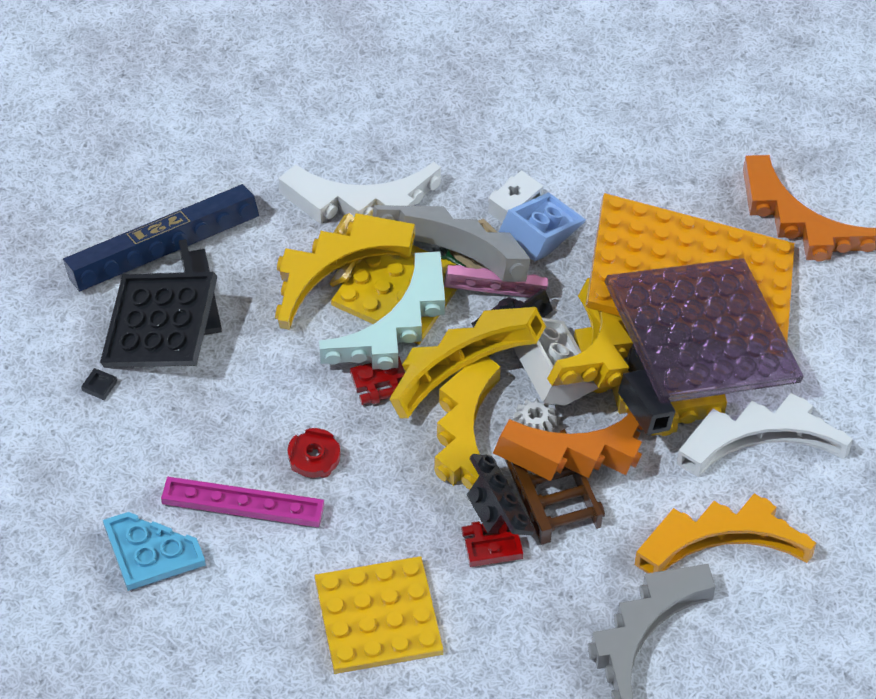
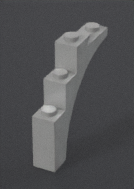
(661, 597)

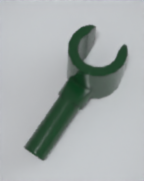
(449, 257)

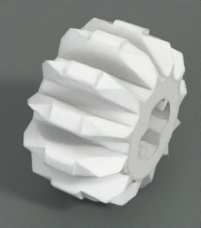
(536, 415)

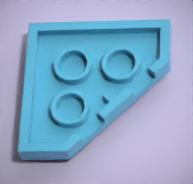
(150, 550)

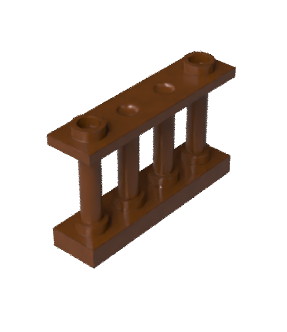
(535, 504)

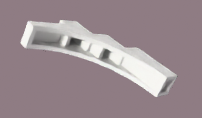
(324, 198)
(758, 425)

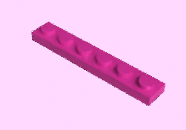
(243, 501)

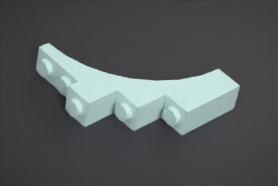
(402, 324)

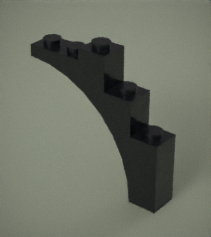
(642, 399)

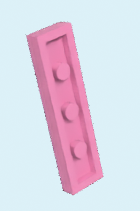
(487, 281)

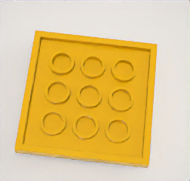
(379, 286)
(378, 615)

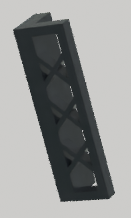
(197, 262)

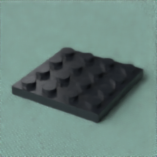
(159, 319)

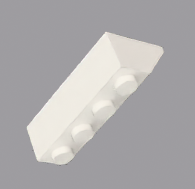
(540, 358)

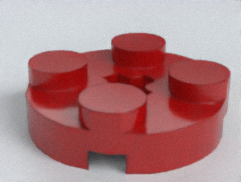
(318, 465)

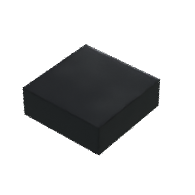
(99, 384)

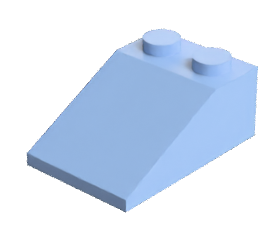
(541, 225)

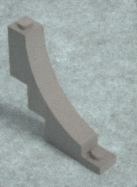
(466, 236)

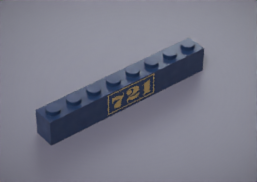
(160, 237)

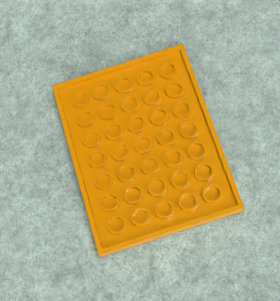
(648, 237)

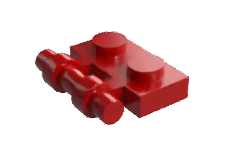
(370, 379)
(491, 548)

